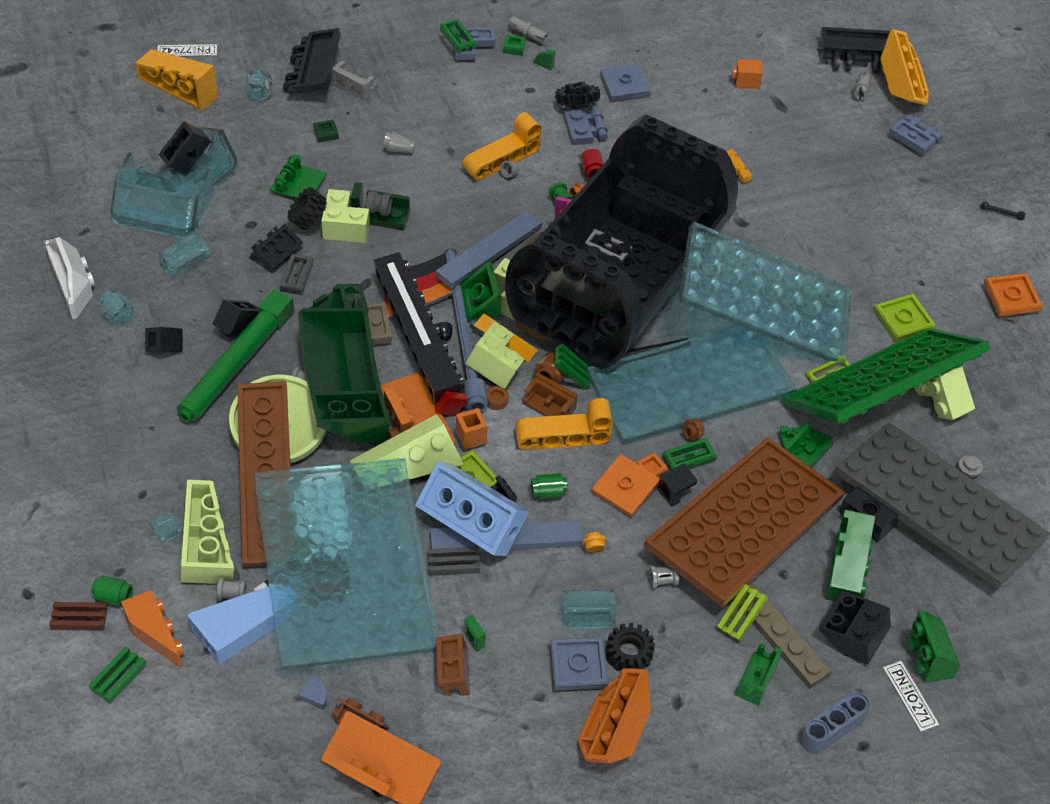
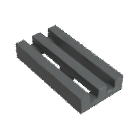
(293, 286)
(453, 557)

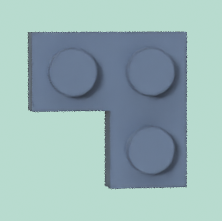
(483, 37)

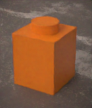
(747, 73)
(471, 428)

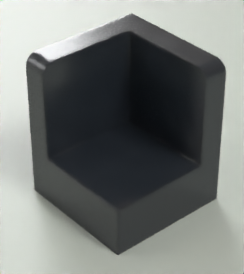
(163, 339)
(674, 482)

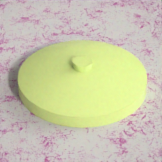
(303, 432)

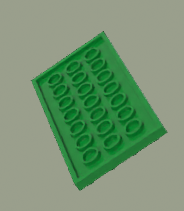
(885, 374)

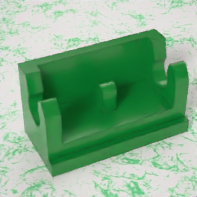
(758, 674)

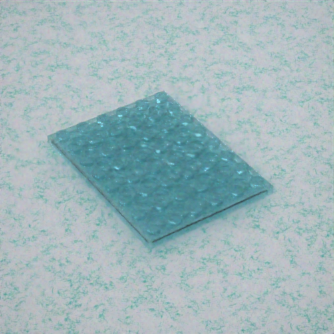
(344, 563)

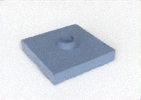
(625, 82)
(578, 663)

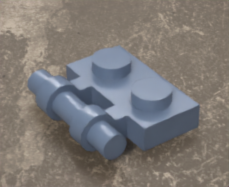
(579, 125)
(915, 134)

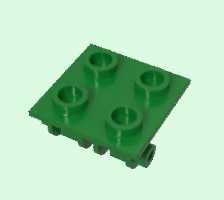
(296, 178)

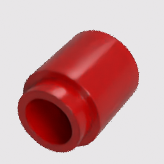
(591, 162)

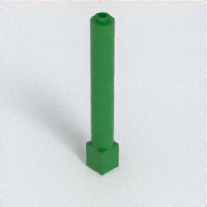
(272, 315)

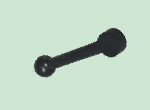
(1019, 215)

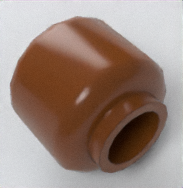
(547, 368)

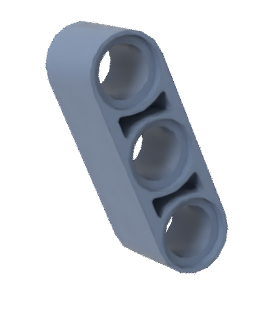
(840, 712)

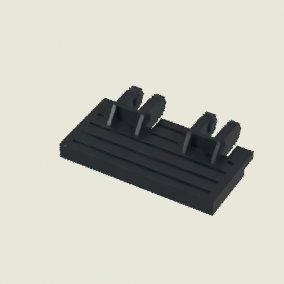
(845, 42)
(313, 62)

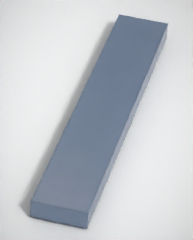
(488, 249)
(530, 536)

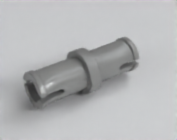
(528, 30)

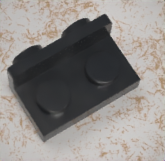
(276, 247)

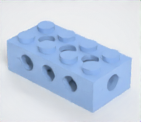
(470, 506)

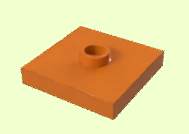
(1012, 294)
(626, 485)

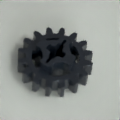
(577, 95)

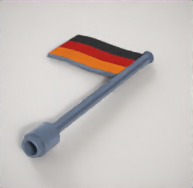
(434, 291)

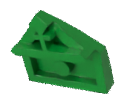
(806, 443)

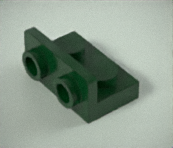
(398, 215)

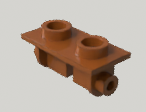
(354, 707)

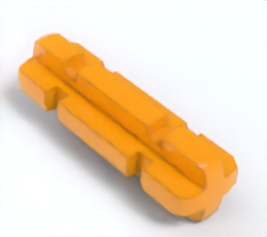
(740, 168)

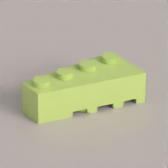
(420, 446)
(204, 540)

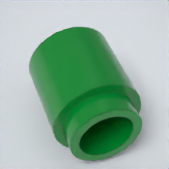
(548, 486)
(111, 590)

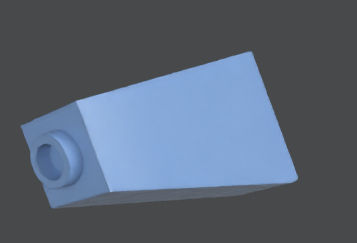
(233, 623)

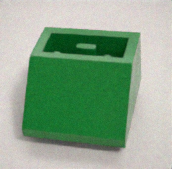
(932, 648)

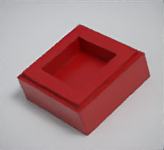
(451, 403)

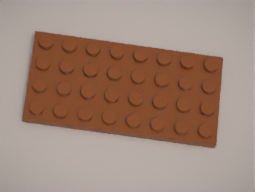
(743, 521)

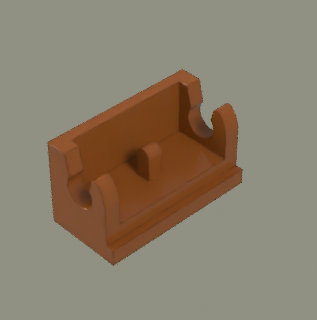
(549, 397)
(452, 664)

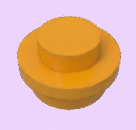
(594, 542)

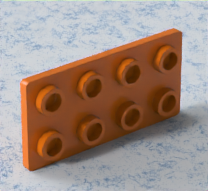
(410, 403)
(381, 760)

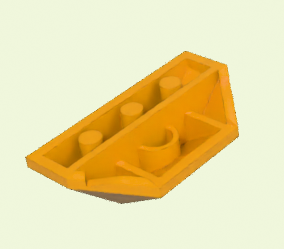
(903, 69)

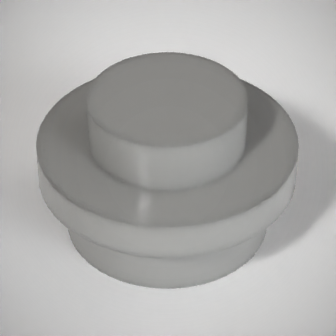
(970, 466)

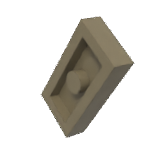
(379, 323)

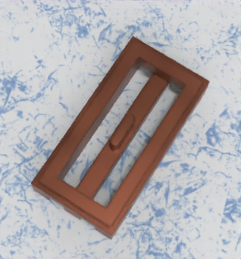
(78, 611)

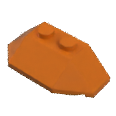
(617, 718)

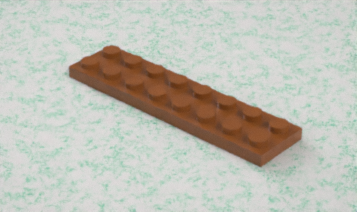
(262, 448)

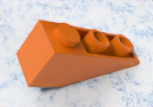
(150, 627)

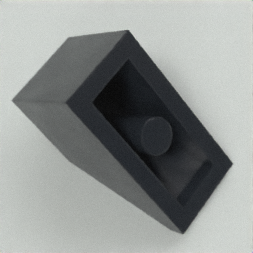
(234, 316)

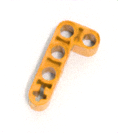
(514, 147)
(567, 430)

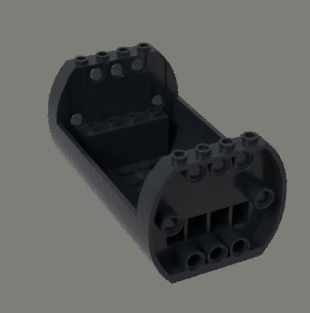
(641, 196)

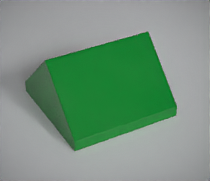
(481, 294)

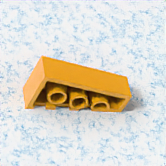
(180, 77)

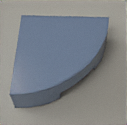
(314, 692)

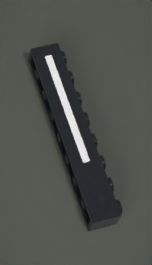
(417, 326)

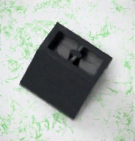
(856, 626)

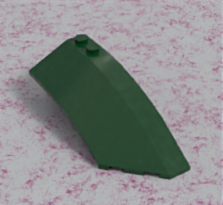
(343, 366)

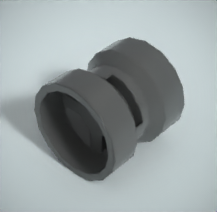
(379, 203)

